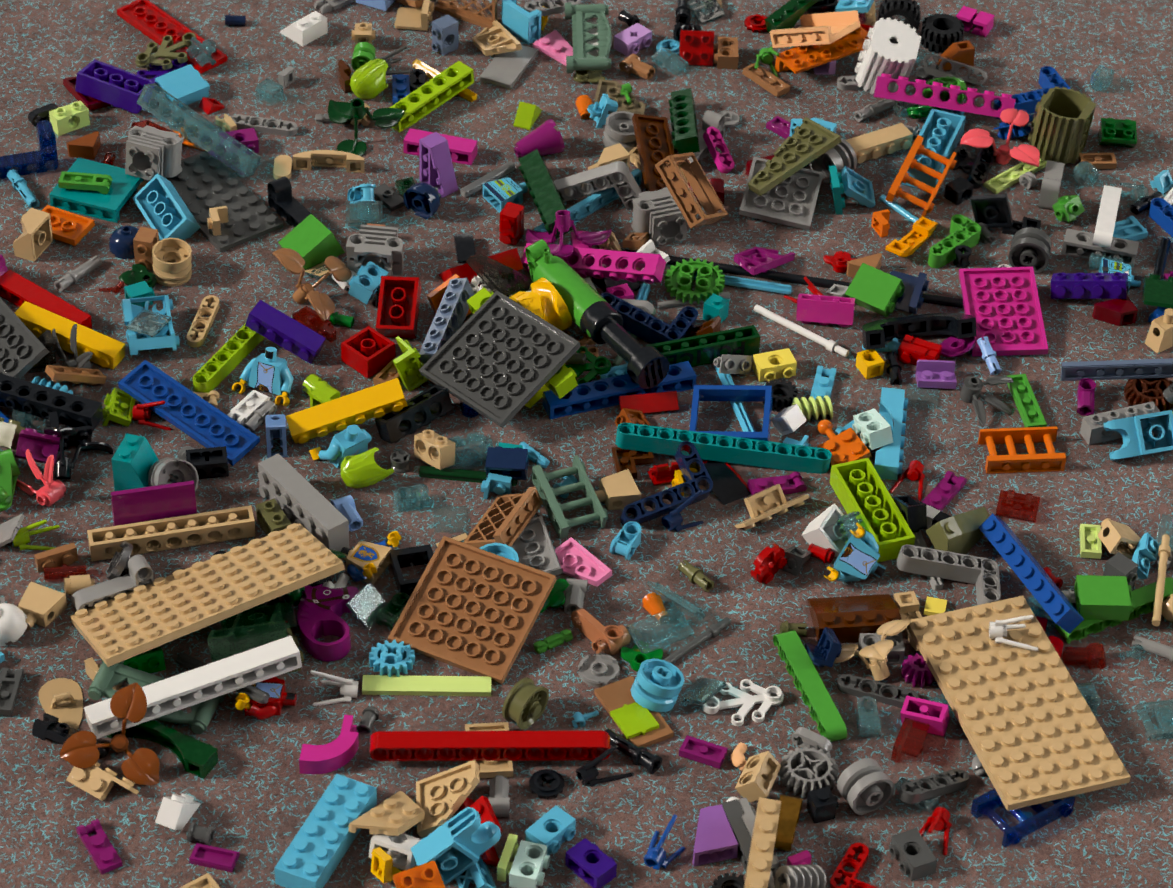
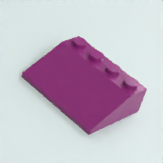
(153, 503)

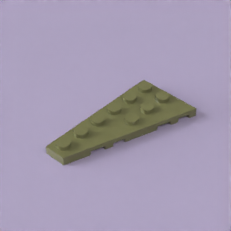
(795, 152)

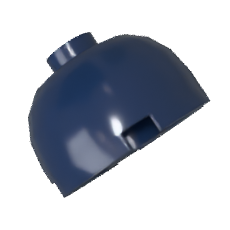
(422, 199)
(122, 242)

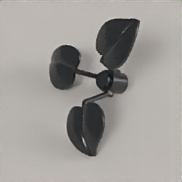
(63, 465)

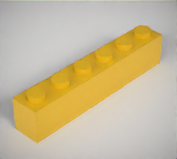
(106, 350)
(346, 411)

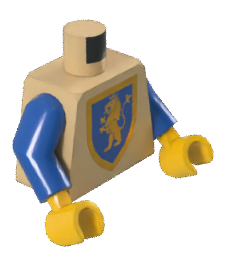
(369, 559)

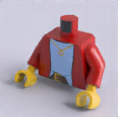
(278, 698)

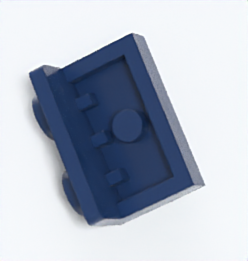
(826, 650)

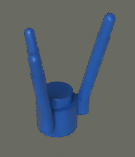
(657, 856)

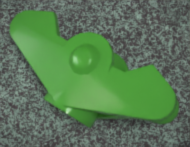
(8, 477)

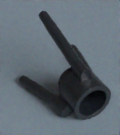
(589, 771)

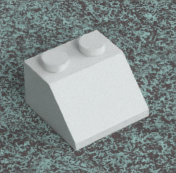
(307, 28)

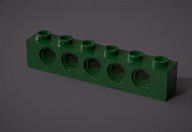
(684, 121)

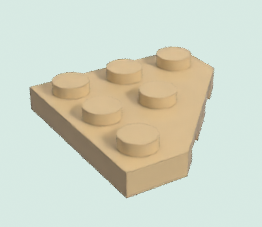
(444, 794)

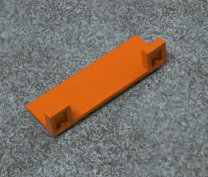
(811, 56)

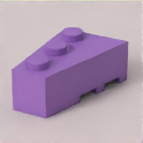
(436, 164)

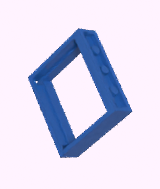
(744, 393)

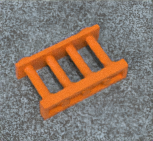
(910, 163)
(1021, 463)

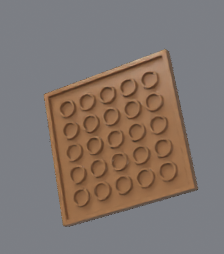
(473, 609)

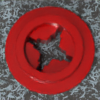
(759, 20)

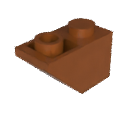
(960, 52)

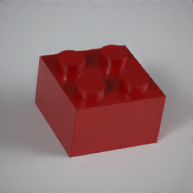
(367, 352)

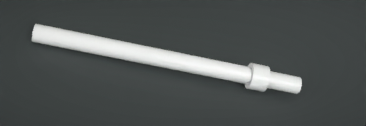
(830, 345)

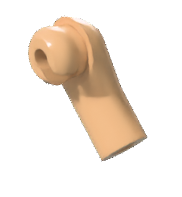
(737, 756)

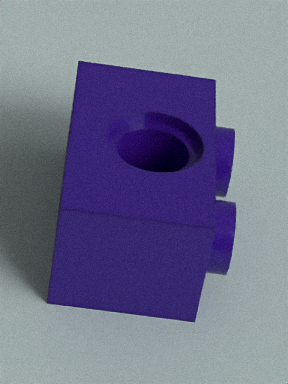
(591, 864)

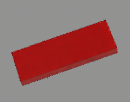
(651, 402)

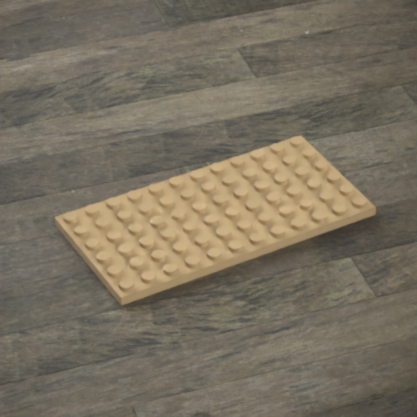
(205, 593)
(1017, 705)

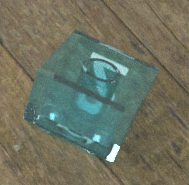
(363, 212)

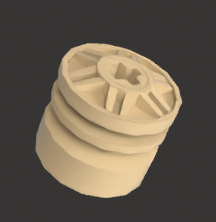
(172, 262)

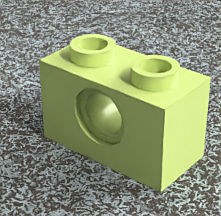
(69, 118)

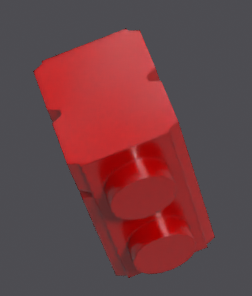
(511, 223)
(916, 349)

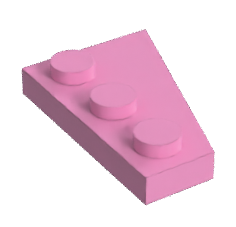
(554, 46)
(581, 564)

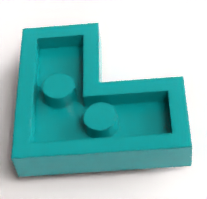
(837, 190)

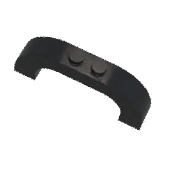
(954, 324)

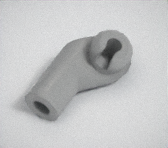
(977, 766)

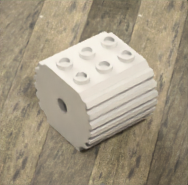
(889, 50)

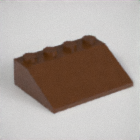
(852, 615)

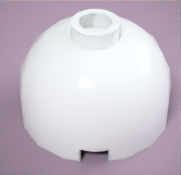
(11, 623)

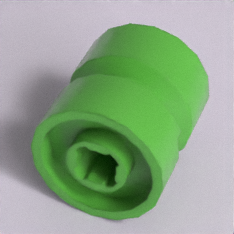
(362, 54)

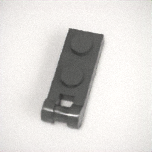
(9, 689)

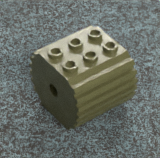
(1062, 124)

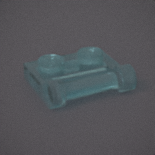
(1164, 716)

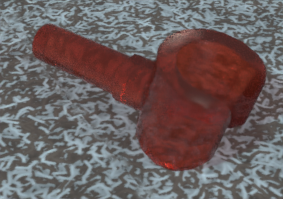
(116, 289)

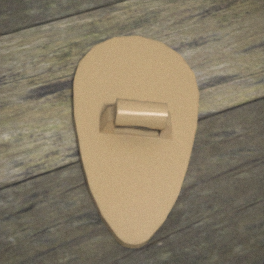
(63, 700)

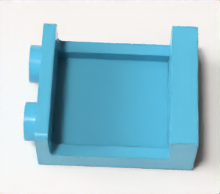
(520, 22)

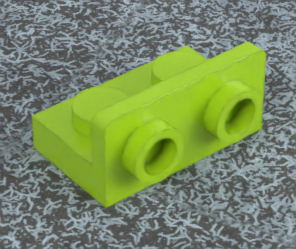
(118, 407)

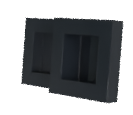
(1026, 222)
(464, 246)

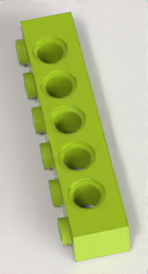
(433, 94)

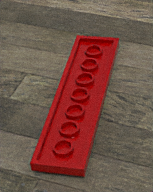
(157, 24)

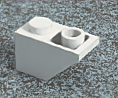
(176, 811)

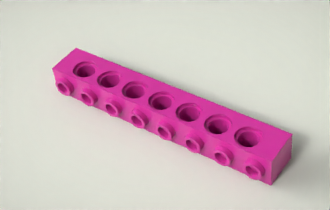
(882, 91)
(635, 261)

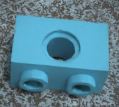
(552, 829)

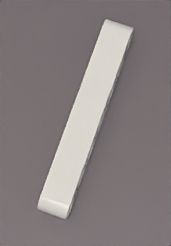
(1107, 216)

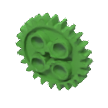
(681, 279)

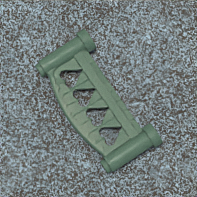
(581, 59)
(111, 676)

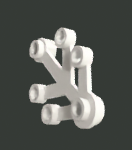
(746, 701)

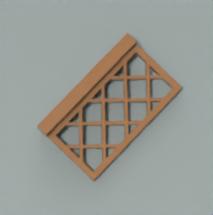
(469, 14)
(511, 519)

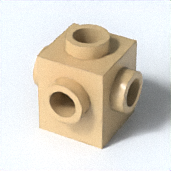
(363, 33)

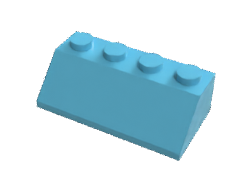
(165, 209)

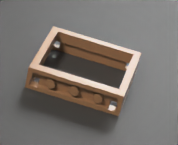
(683, 194)

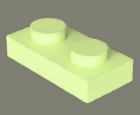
(1089, 541)
(507, 857)

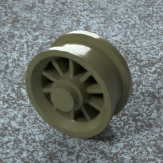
(525, 703)

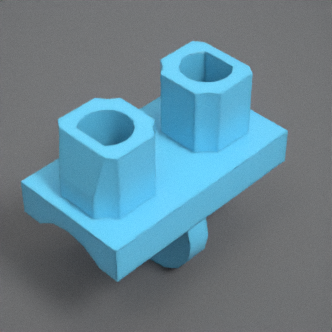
(600, 110)

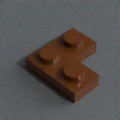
(628, 459)

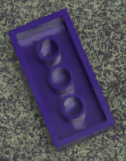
(111, 85)

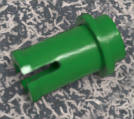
(342, 320)

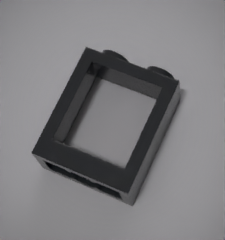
(406, 558)

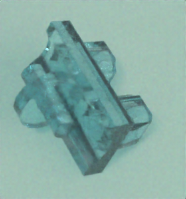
(204, 50)

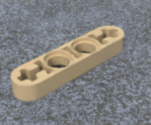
(203, 321)

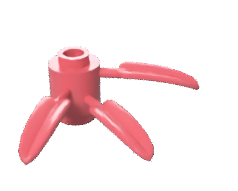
(52, 490)

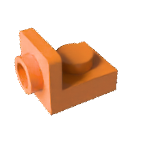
(880, 222)

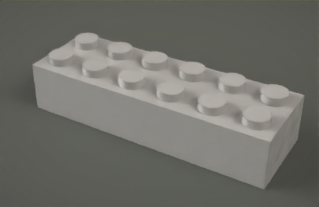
(302, 502)

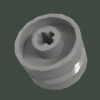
(620, 130)
(865, 786)

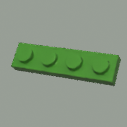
(1026, 401)

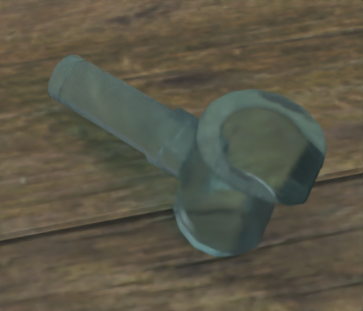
(1135, 653)

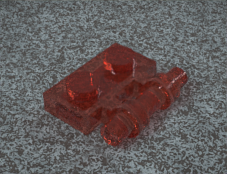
(1017, 505)

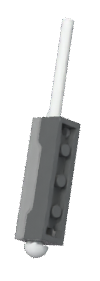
(741, 819)

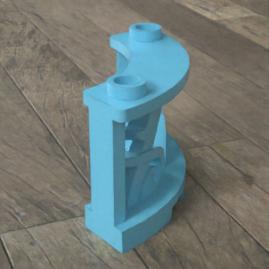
(145, 342)

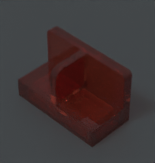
(910, 739)

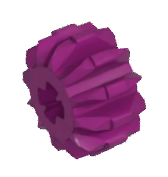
(916, 671)

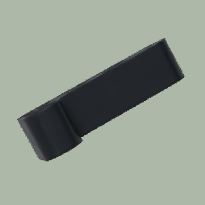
(284, 203)

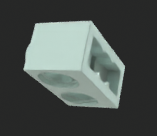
(872, 429)
(529, 865)

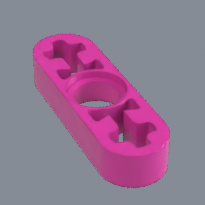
(722, 160)

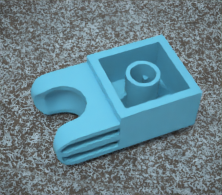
(1138, 434)
(457, 844)

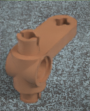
(605, 639)

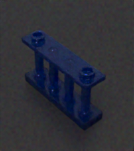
(987, 802)

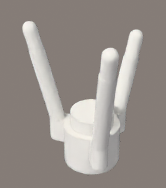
(999, 628)
(347, 688)

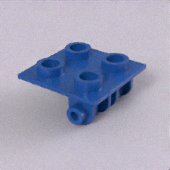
(1016, 131)

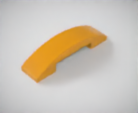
(920, 232)

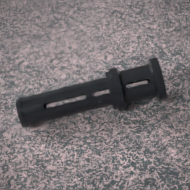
(682, 12)
(639, 755)

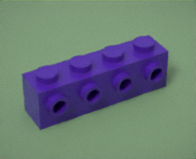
(1089, 285)
(285, 331)

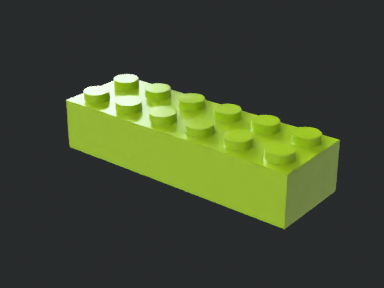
(863, 490)

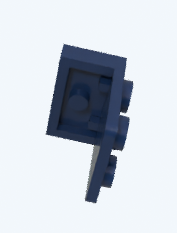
(913, 292)

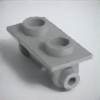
(734, 364)

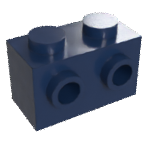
(507, 462)

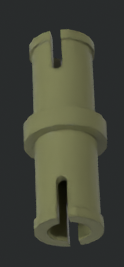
(696, 575)

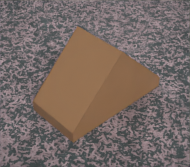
(854, 265)

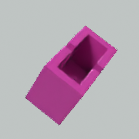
(983, 21)

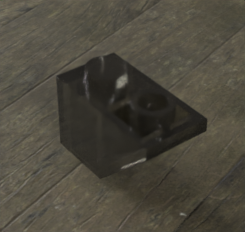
(50, 358)

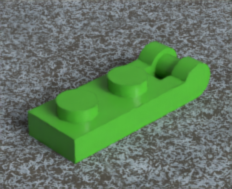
(85, 181)

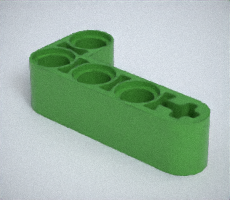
(962, 232)

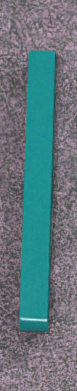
(724, 448)

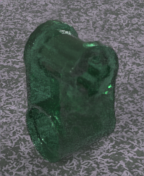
(392, 610)

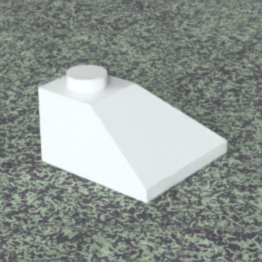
(824, 530)

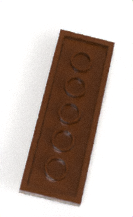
(653, 145)

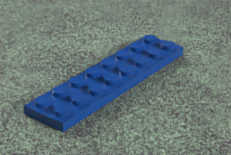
(188, 411)

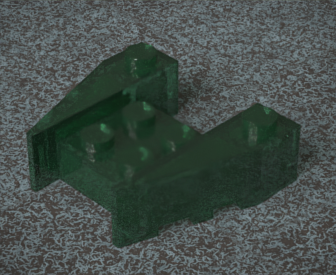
(251, 629)

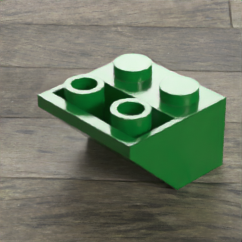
(1117, 132)

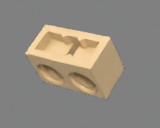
(434, 449)
(758, 776)

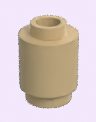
(77, 582)

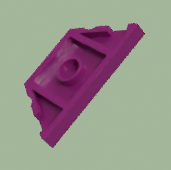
(761, 259)

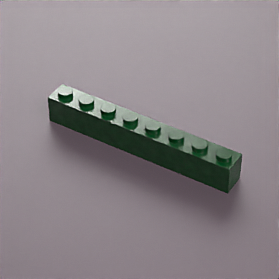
(542, 189)

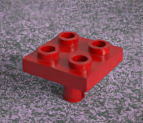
(697, 47)

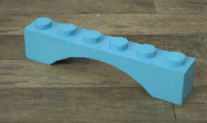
(888, 457)

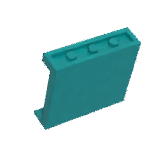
(93, 202)

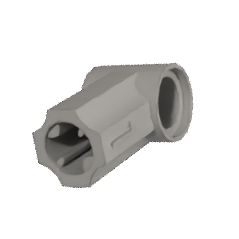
(575, 594)
(499, 797)

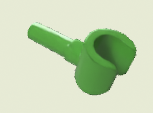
(626, 89)

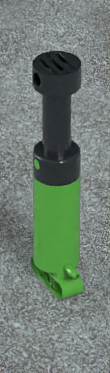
(596, 316)

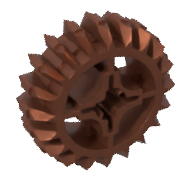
(1147, 390)

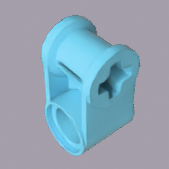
(363, 192)
(626, 540)

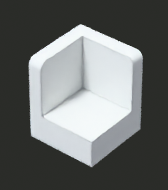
(788, 420)

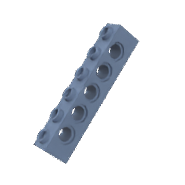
(448, 317)

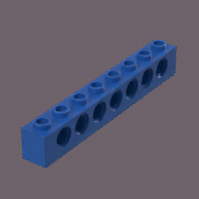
(606, 391)

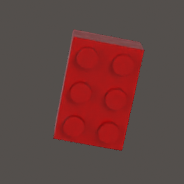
(398, 306)

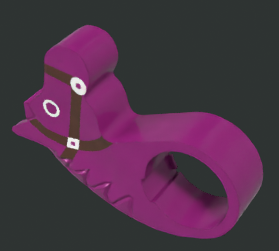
(320, 615)

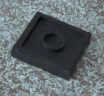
(992, 210)

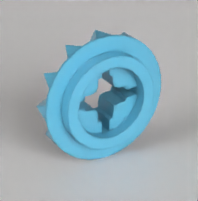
(672, 44)

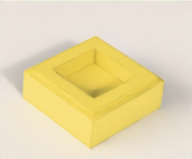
(934, 606)

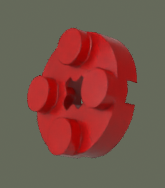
(768, 563)

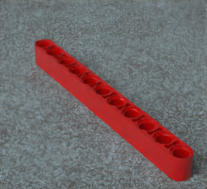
(488, 745)

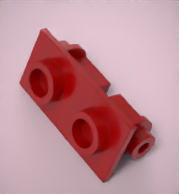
(662, 473)

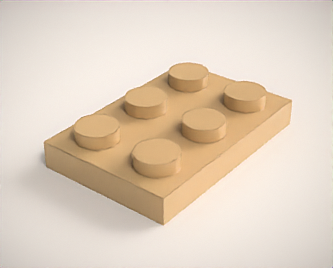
(490, 769)

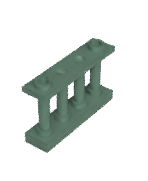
(555, 510)

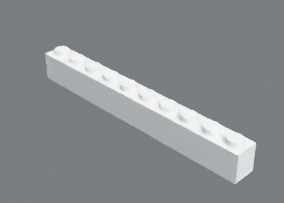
(202, 684)

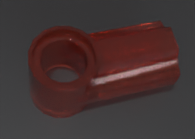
(1091, 655)

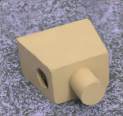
(1161, 332)
(618, 490)
(1115, 535)
(42, 605)

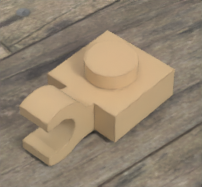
(226, 123)

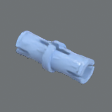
(989, 355)

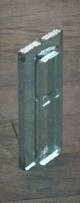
(676, 600)
(660, 630)

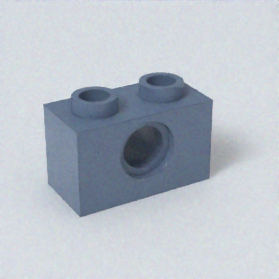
(445, 35)

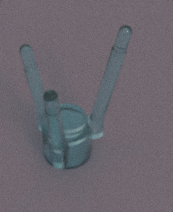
(1136, 194)

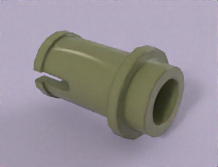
(798, 627)

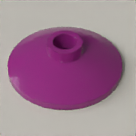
(957, 347)

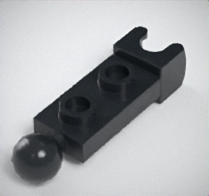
(58, 732)

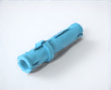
(20, 185)

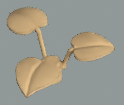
(876, 652)

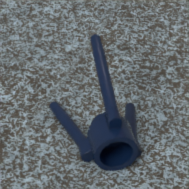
(674, 519)

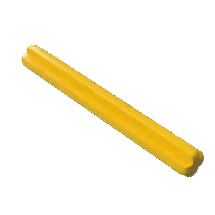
(431, 73)

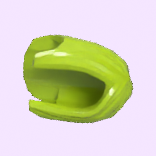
(369, 79)
(362, 470)

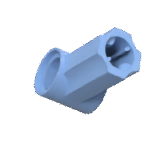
(348, 508)

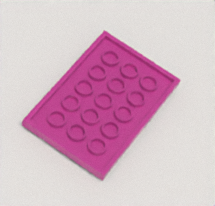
(1004, 309)

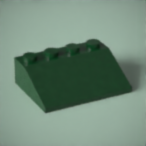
(1158, 291)

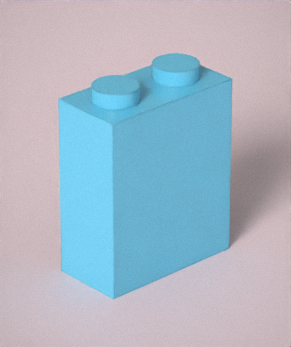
(184, 84)

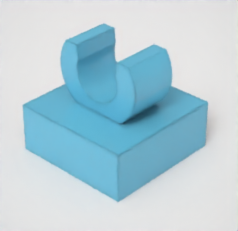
(1162, 181)

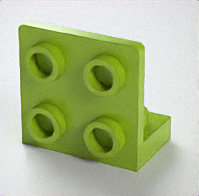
(409, 365)

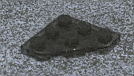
(499, 276)

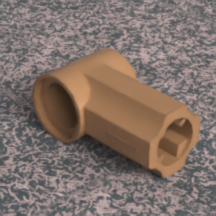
(634, 65)

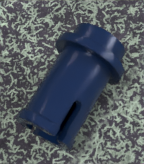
(234, 20)

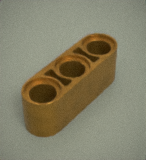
(787, 822)

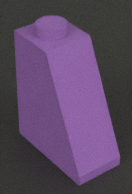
(714, 837)

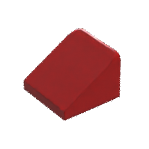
(210, 105)

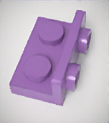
(935, 374)

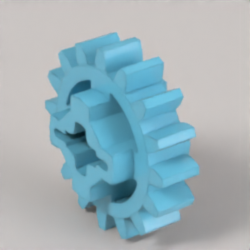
(393, 658)

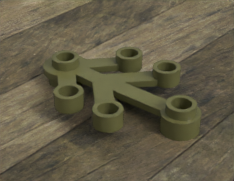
(147, 58)

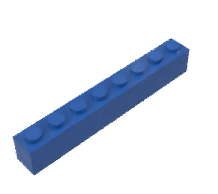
(1031, 573)

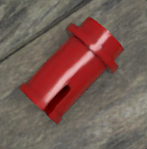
(821, 553)

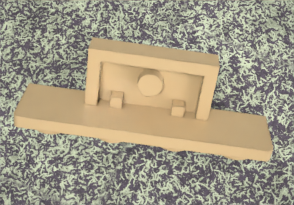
(767, 503)
(98, 781)

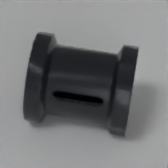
(960, 256)

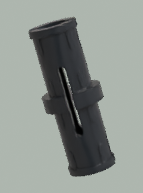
(1145, 203)
(893, 368)

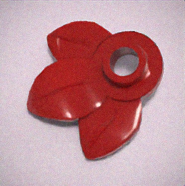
(838, 261)

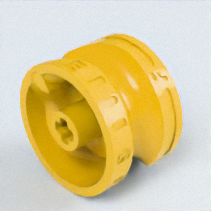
(546, 303)

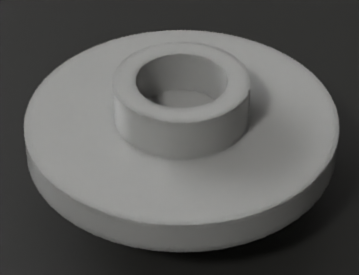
(731, 118)

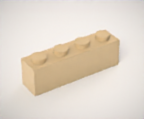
(881, 142)

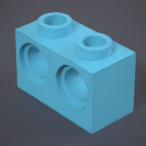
(367, 281)

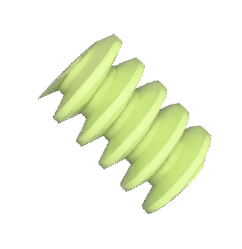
(815, 406)

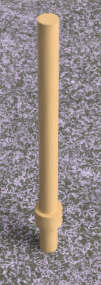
(1163, 552)

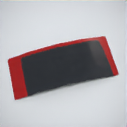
(726, 482)

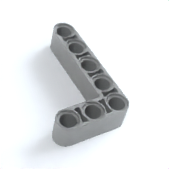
(598, 179)
(953, 566)

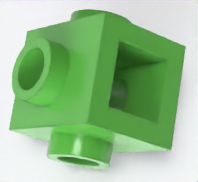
(1068, 208)

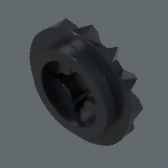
(548, 776)

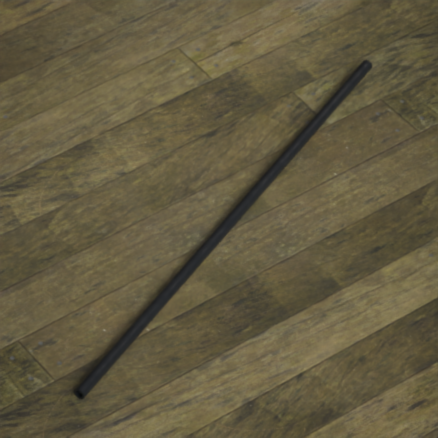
(798, 279)

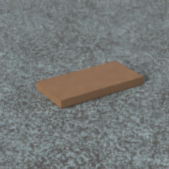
(616, 695)

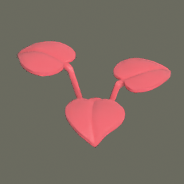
(981, 139)

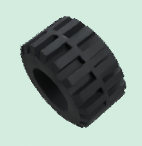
(906, 8)
(940, 32)

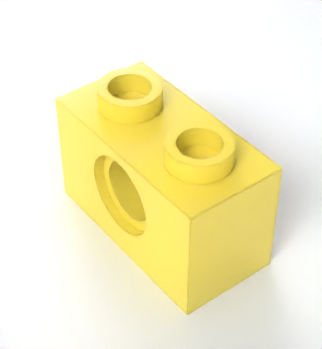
(774, 365)

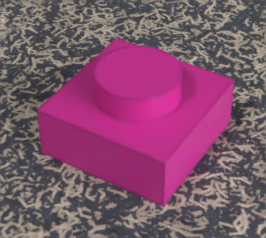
(800, 858)

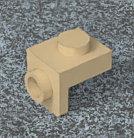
(217, 216)

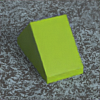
(526, 115)

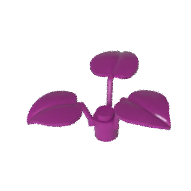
(563, 223)

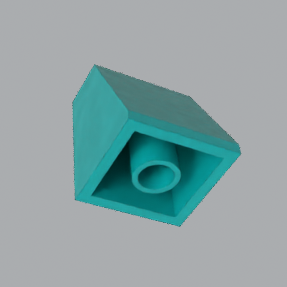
(132, 463)

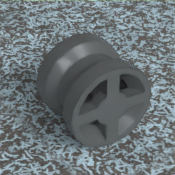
(400, 461)

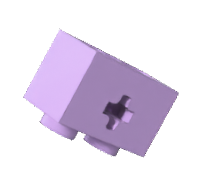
(632, 39)

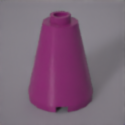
(543, 138)

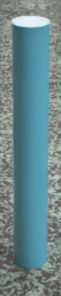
(899, 209)

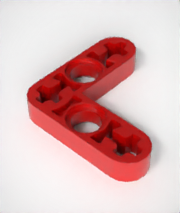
(848, 860)

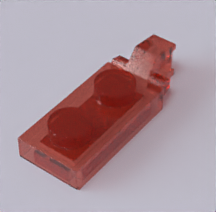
(311, 319)

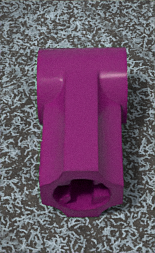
(1086, 396)

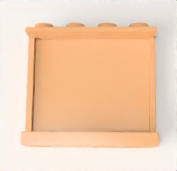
(817, 29)

